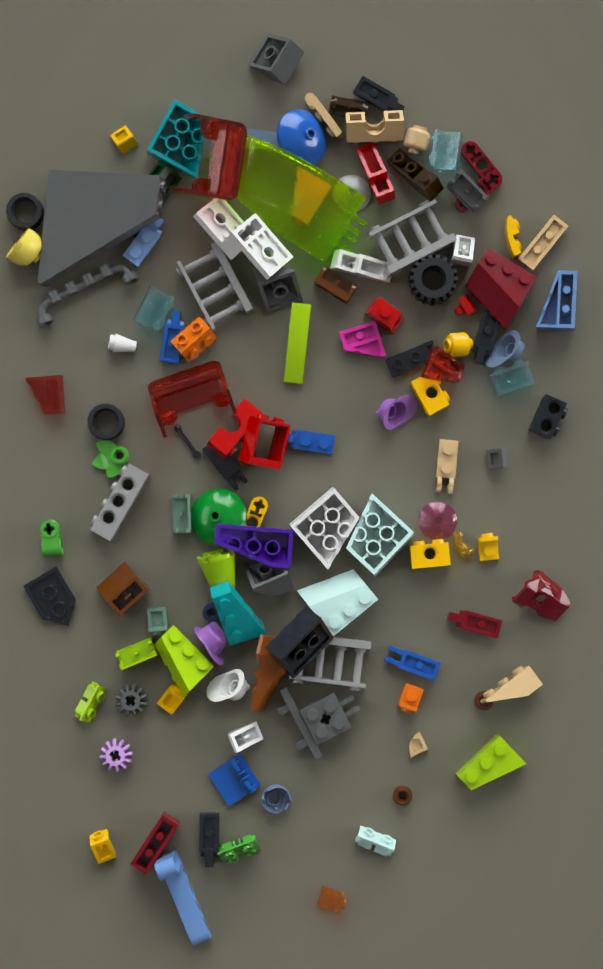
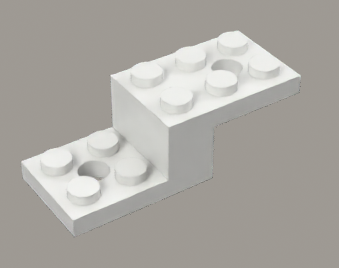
(239, 236)

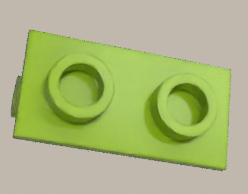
(87, 710)

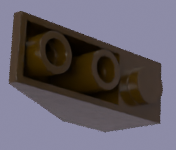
(416, 174)

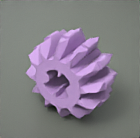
(109, 756)

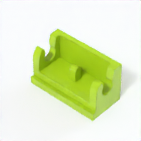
(136, 653)

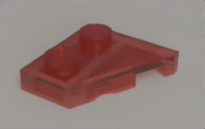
(442, 367)
(49, 393)

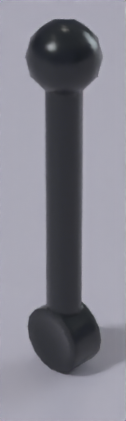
(196, 454)

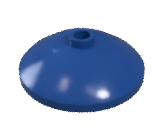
(294, 136)

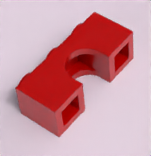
(225, 442)

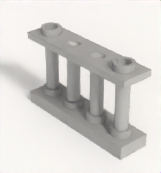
(411, 257)
(224, 271)
(341, 645)

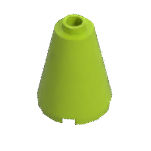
(218, 567)

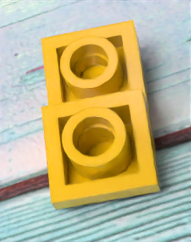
(512, 230)

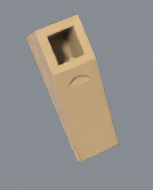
(520, 684)

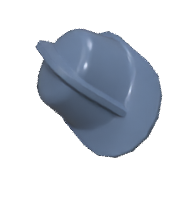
(506, 349)

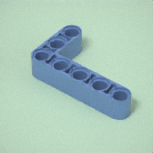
(172, 870)

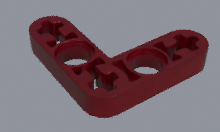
(484, 175)

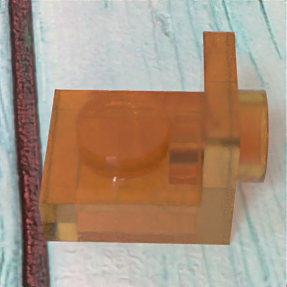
(332, 899)

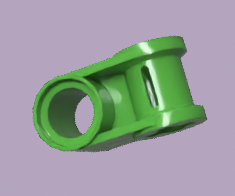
(51, 543)

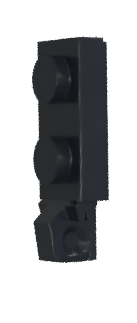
(377, 95)
(485, 337)
(209, 836)

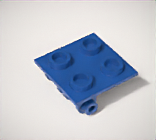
(234, 779)

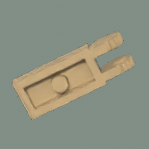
(322, 115)
(446, 463)

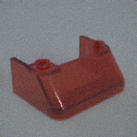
(225, 159)
(188, 390)

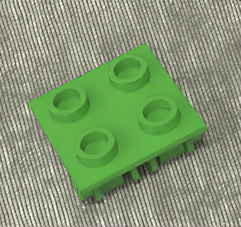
(230, 853)

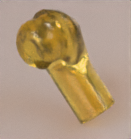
(460, 547)

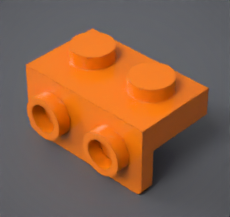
(194, 339)

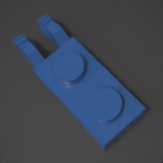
(415, 663)

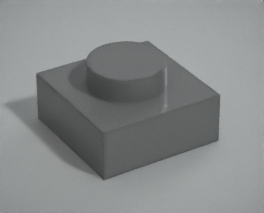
(497, 458)

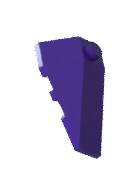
(261, 544)

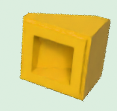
(124, 139)

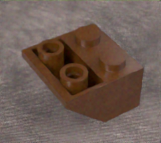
(122, 589)

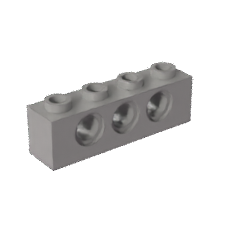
(120, 513)

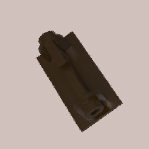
(340, 106)

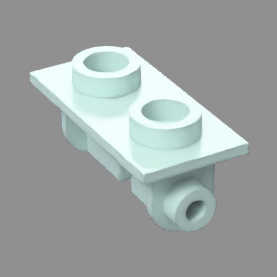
(384, 843)

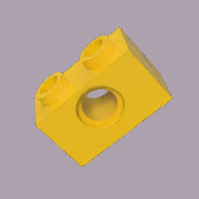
(430, 405)
(441, 556)

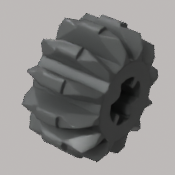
(124, 700)

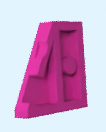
(363, 340)

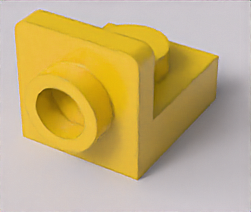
(488, 547)
(171, 698)
(102, 846)

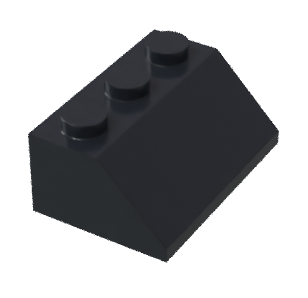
(299, 642)

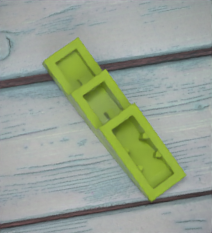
(297, 343)

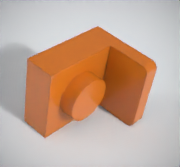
(410, 698)

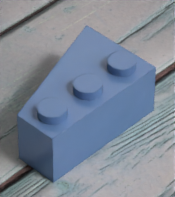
(560, 305)

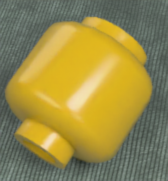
(458, 344)

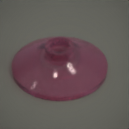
(427, 520)

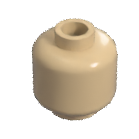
(416, 139)

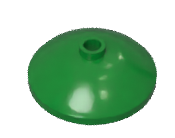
(220, 501)

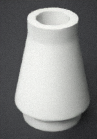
(121, 344)

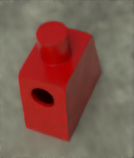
(385, 315)

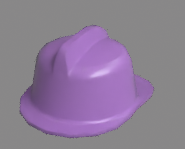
(397, 411)
(213, 639)

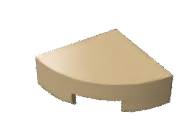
(417, 745)

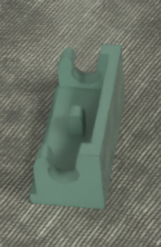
(182, 513)

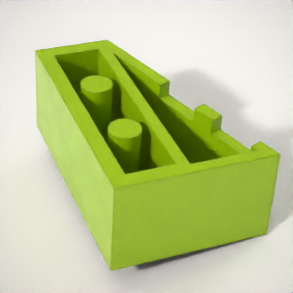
(183, 659)
(489, 763)

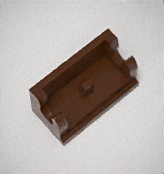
(335, 285)

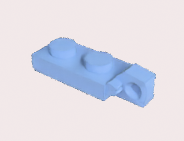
(144, 243)

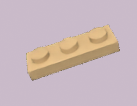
(542, 242)

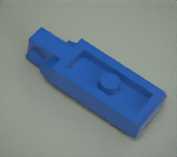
(172, 328)
(311, 441)

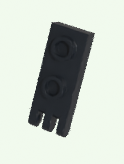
(409, 359)

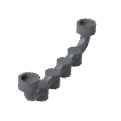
(73, 289)

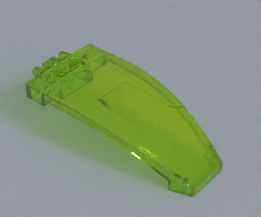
(298, 198)

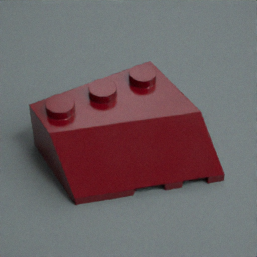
(499, 286)

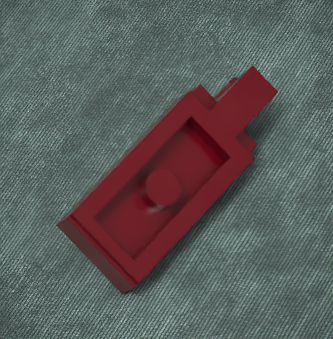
(476, 623)

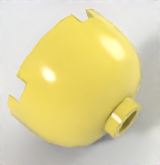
(26, 249)

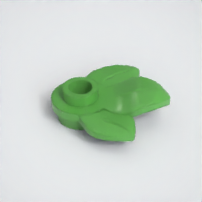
(108, 457)

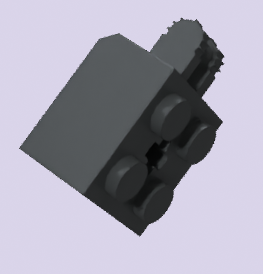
(331, 706)

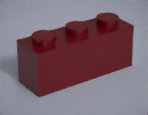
(155, 843)

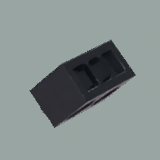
(543, 414)

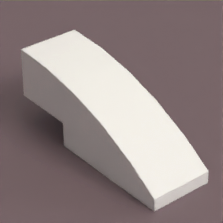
(359, 265)

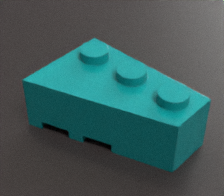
(235, 615)

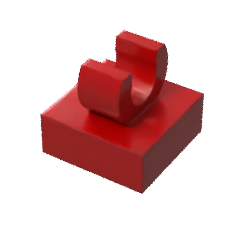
(466, 306)

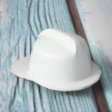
(228, 686)

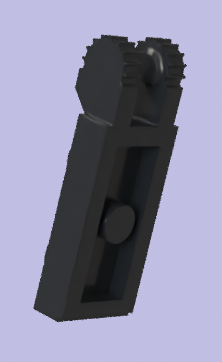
(225, 467)

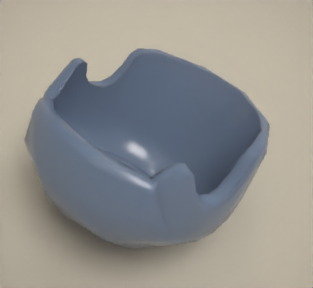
(275, 798)

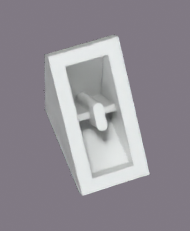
(463, 251)
(245, 736)

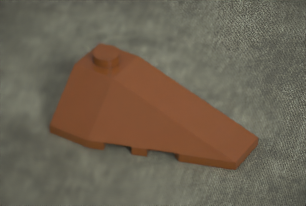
(268, 675)

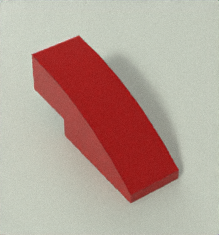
(376, 173)

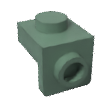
(157, 620)

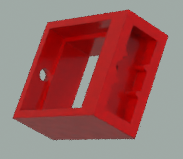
(277, 446)

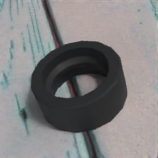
(24, 197)
(120, 420)

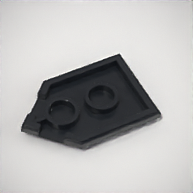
(52, 597)

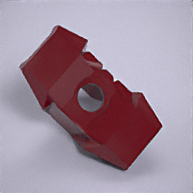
(554, 603)

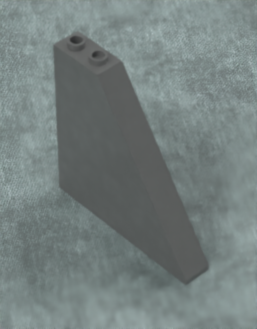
(92, 214)

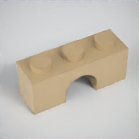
(389, 129)

